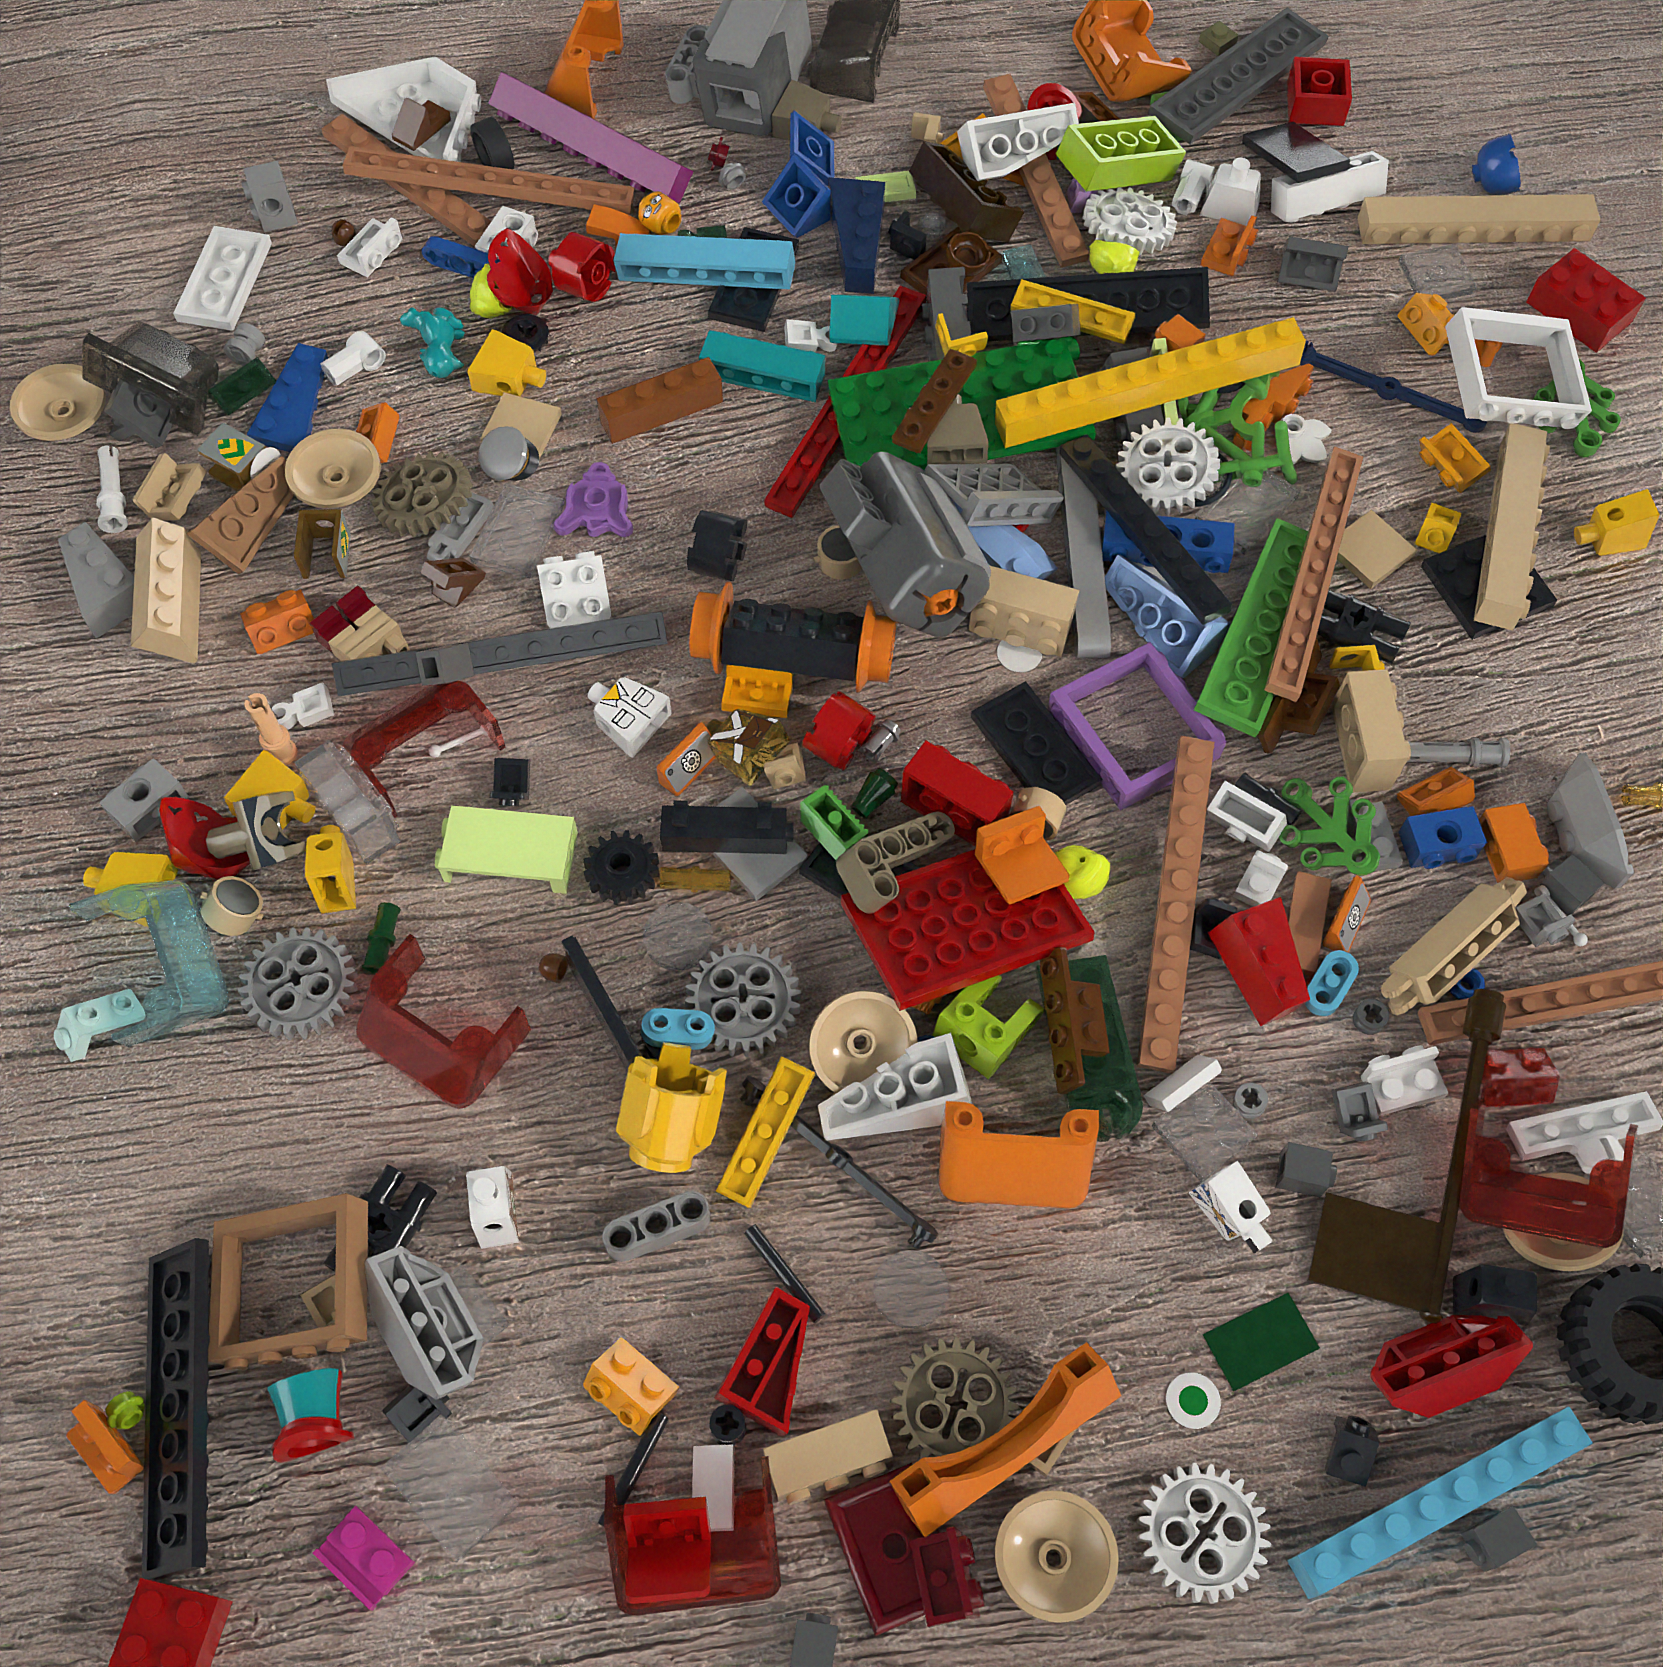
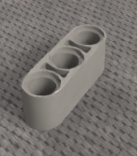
(643, 1241)

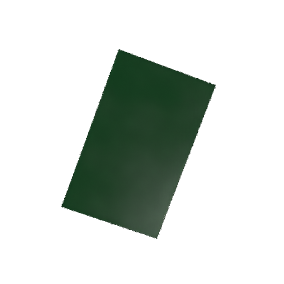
(1261, 1341)

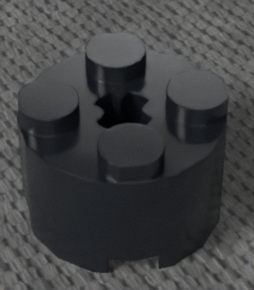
(717, 545)

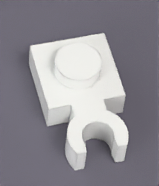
(806, 337)
(308, 707)

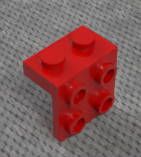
(668, 1550)

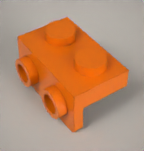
(278, 621)

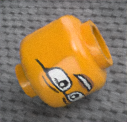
(659, 213)

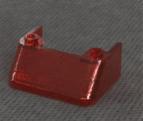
(404, 721)
(447, 1069)
(1544, 1204)
(742, 1560)

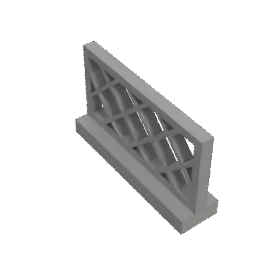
(995, 494)

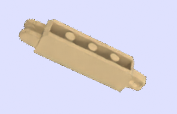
(1453, 945)

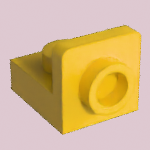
(1438, 528)

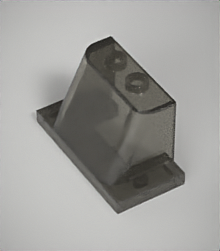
(156, 365)

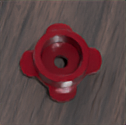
(718, 154)

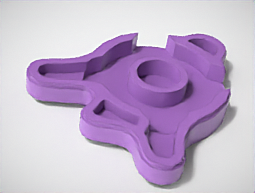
(596, 503)

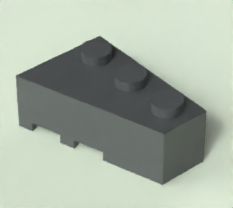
(1132, 421)

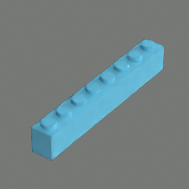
(1438, 1503)

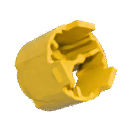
(669, 1109)

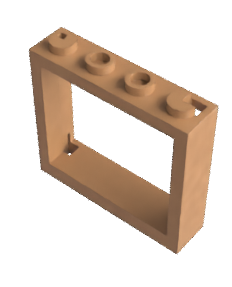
(350, 1325)

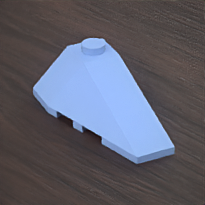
(1012, 550)
(1163, 617)

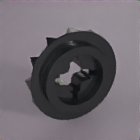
(528, 325)

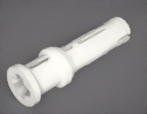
(110, 498)

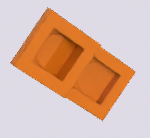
(611, 222)

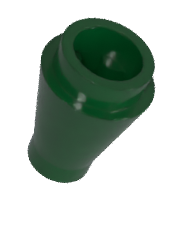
(875, 791)

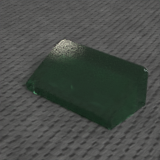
(241, 386)

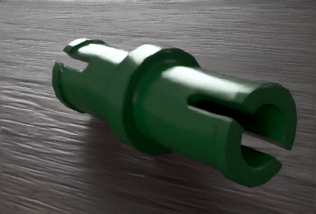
(381, 937)

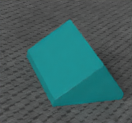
(862, 319)

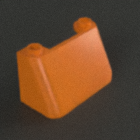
(590, 38)
(1120, 54)
(1016, 1167)

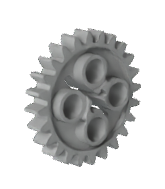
(741, 969)
(308, 1009)

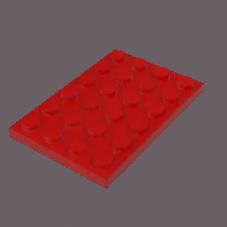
(958, 930)

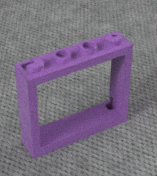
(1115, 781)

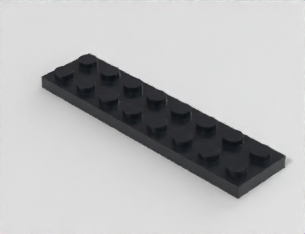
(1151, 295)
(176, 1412)

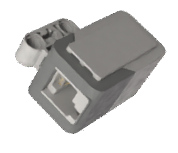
(742, 62)

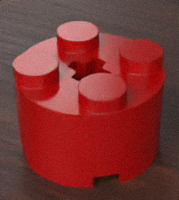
(582, 267)
(838, 730)

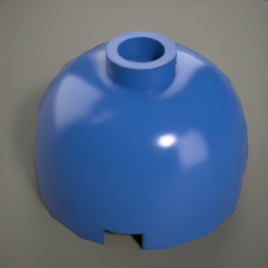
(1498, 167)

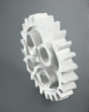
(1129, 219)
(1168, 442)
(1233, 1558)

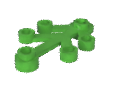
(1587, 439)
(1333, 829)

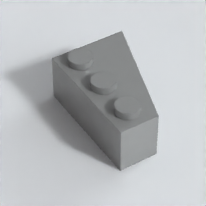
(98, 579)

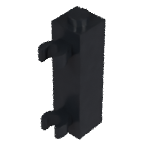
(725, 829)

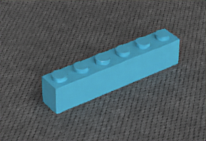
(705, 261)

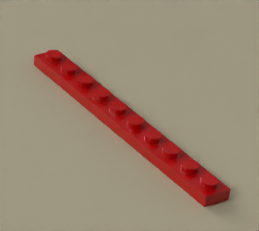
(823, 434)

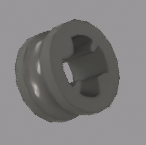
(1381, 1018)

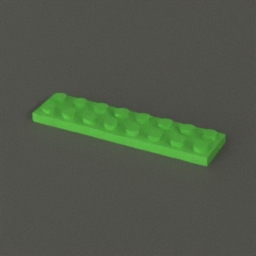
(1241, 668)

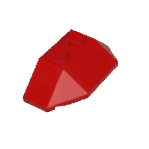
(1449, 1362)

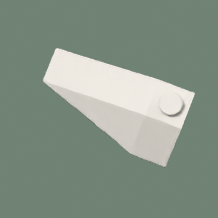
(1008, 141)
(900, 1095)

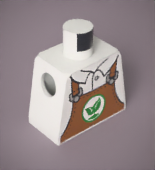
(492, 1202)

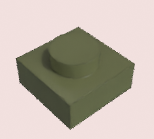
(1218, 38)

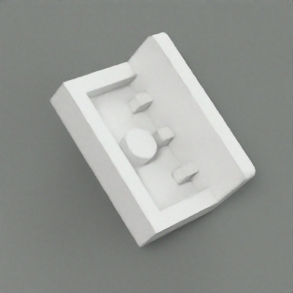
(371, 246)

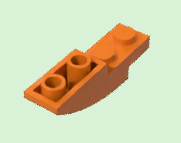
(1280, 400)

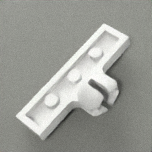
(1586, 1130)

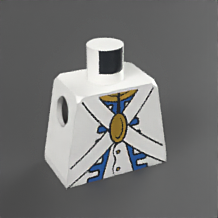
(1234, 1206)

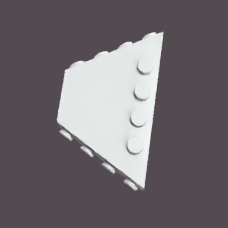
(379, 94)

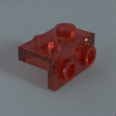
(1519, 1078)

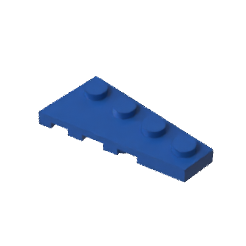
(292, 401)

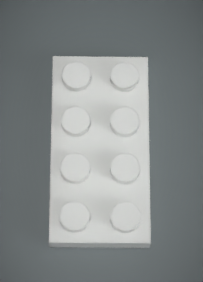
(223, 278)

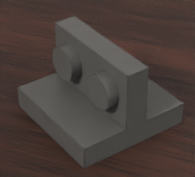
(1312, 263)
(139, 414)

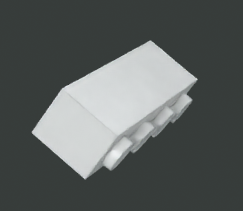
(1296, 200)

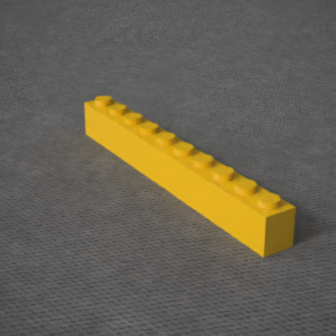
(1149, 382)

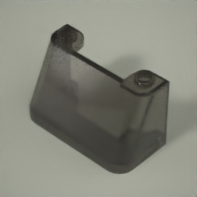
(853, 47)

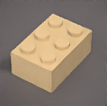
(1025, 612)
(1370, 730)

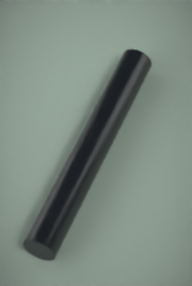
(783, 1272)
(639, 1460)

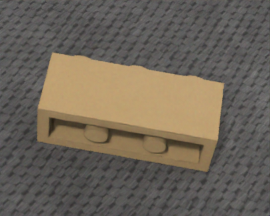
(828, 1457)

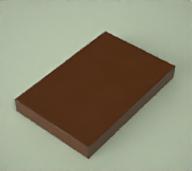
(935, 258)

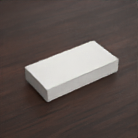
(1183, 1083)
(715, 1479)

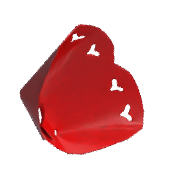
(517, 273)
(188, 839)

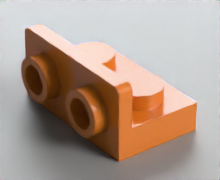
(1229, 246)
(103, 1448)

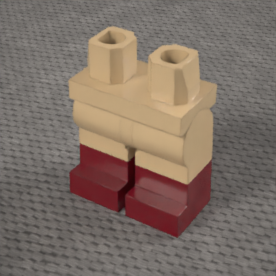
(357, 628)

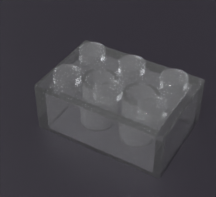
(349, 800)

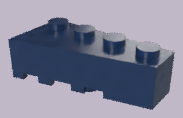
(857, 224)

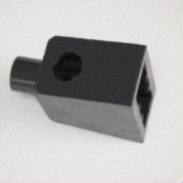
(1498, 1293)

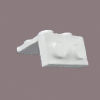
(574, 590)

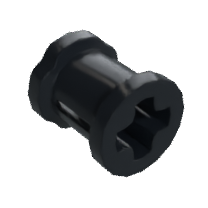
(720, 1415)

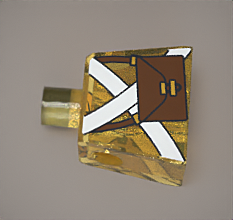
(746, 743)

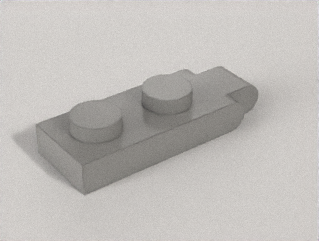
(455, 537)

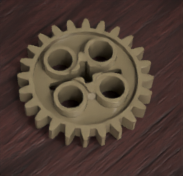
(422, 494)
(919, 1391)

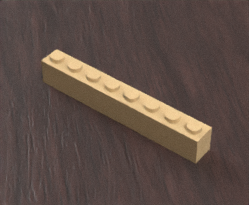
(1478, 219)
(1512, 528)

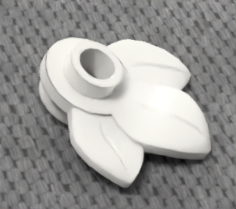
(1306, 438)

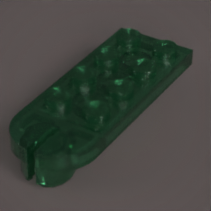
(1111, 1078)

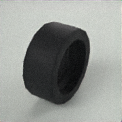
(492, 144)

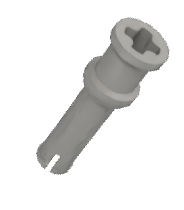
(1470, 752)

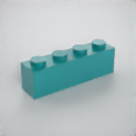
(765, 365)

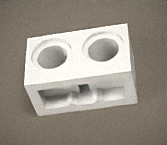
(509, 218)

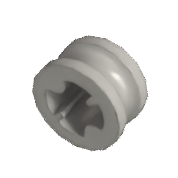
(1262, 1100)

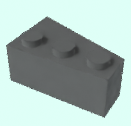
(945, 297)

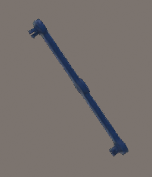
(1400, 392)

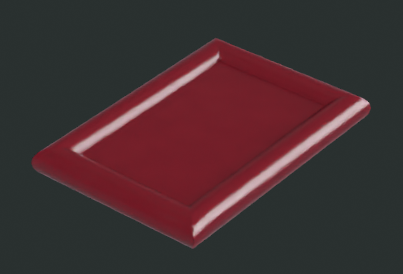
(878, 1550)

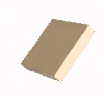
(530, 417)
(1373, 549)

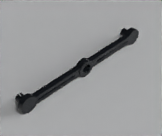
(842, 1159)

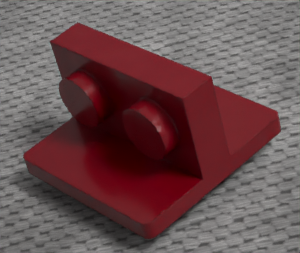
(946, 1577)

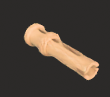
(273, 736)

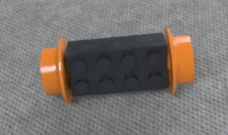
(791, 638)

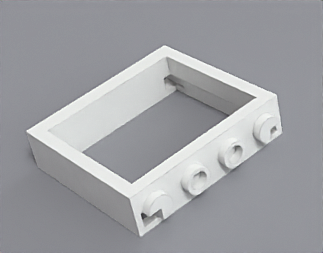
(1518, 329)

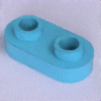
(1329, 985)
(677, 1028)

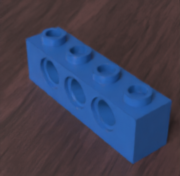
(1206, 541)

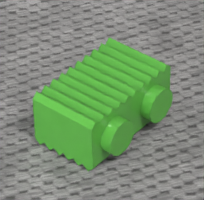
(831, 822)

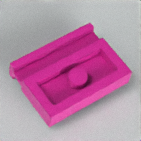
(363, 1558)

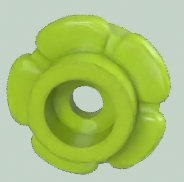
(125, 1410)

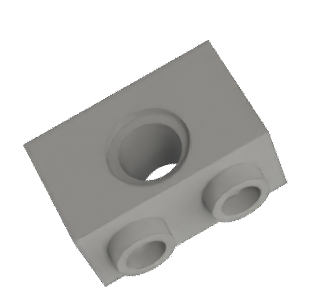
(270, 196)
(141, 816)

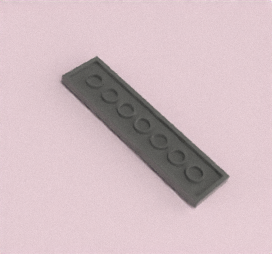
(1237, 75)

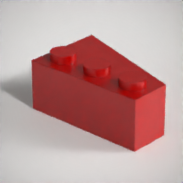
(1263, 960)
(768, 1363)

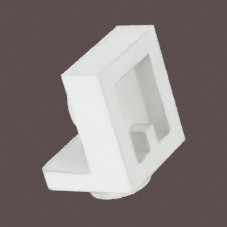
(1260, 879)

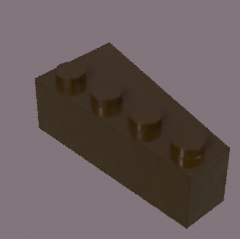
(963, 197)

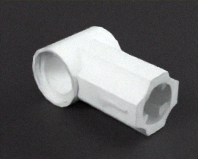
(1193, 182)
(359, 354)

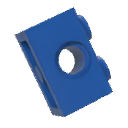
(1457, 826)

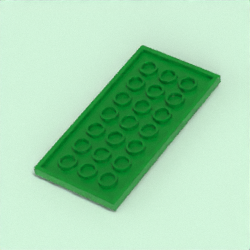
(875, 403)

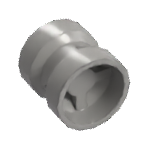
(245, 343)

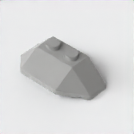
(1589, 823)
(423, 1322)

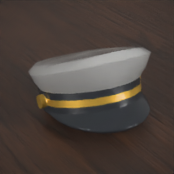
(508, 455)

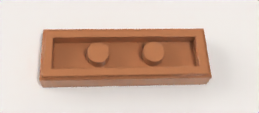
(1308, 917)

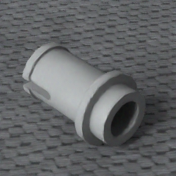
(878, 742)

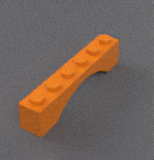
(947, 1484)

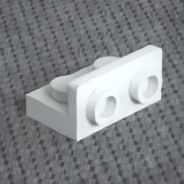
(1405, 1079)

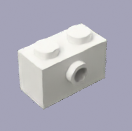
(1246, 817)

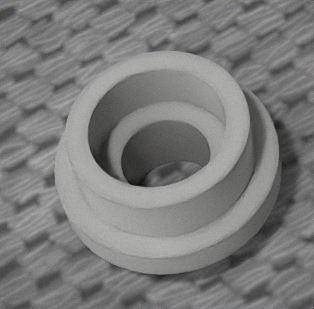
(732, 176)

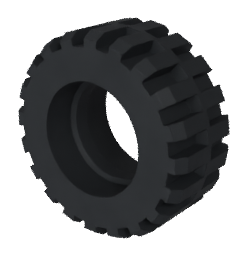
(1591, 1347)

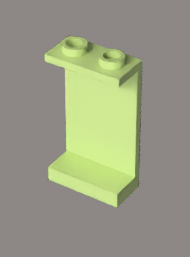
(507, 845)

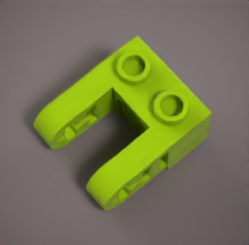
(979, 1035)

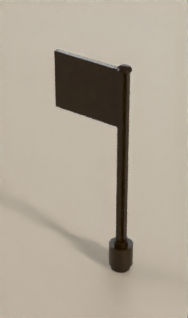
(1396, 1253)

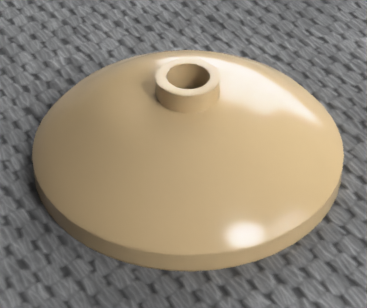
(56, 403)
(332, 456)
(855, 1014)
(1558, 1253)
(1086, 1552)

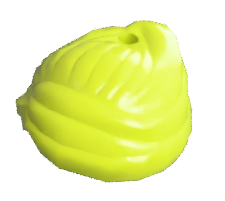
(1112, 257)
(482, 299)
(1086, 870)

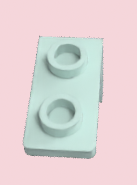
(94, 1017)

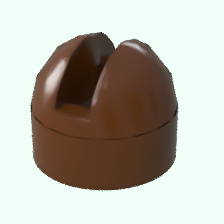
(342, 232)
(553, 967)

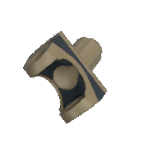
(257, 832)

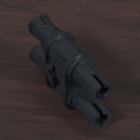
(1368, 618)
(401, 1222)

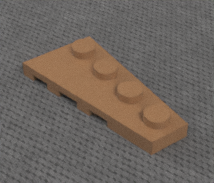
(246, 518)

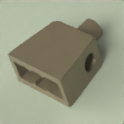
(809, 104)
(959, 437)

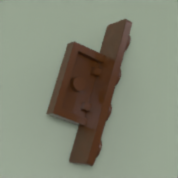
(934, 401)
(1304, 714)
(1073, 1019)

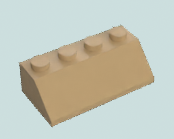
(166, 592)

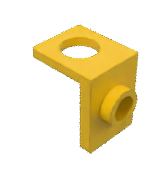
(966, 345)
(1366, 658)

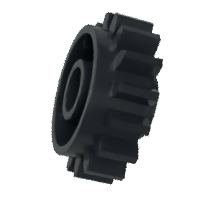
(617, 852)

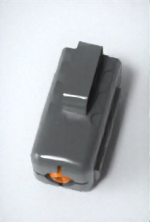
(908, 542)

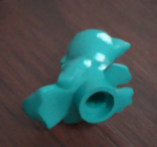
(439, 333)

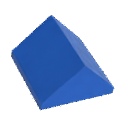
(812, 147)
(799, 198)

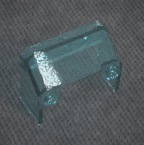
(186, 953)

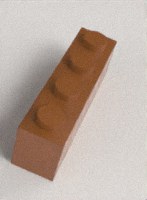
(660, 400)

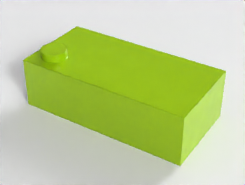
(1120, 153)

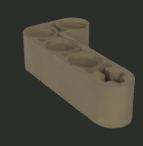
(869, 862)

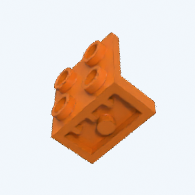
(1019, 856)

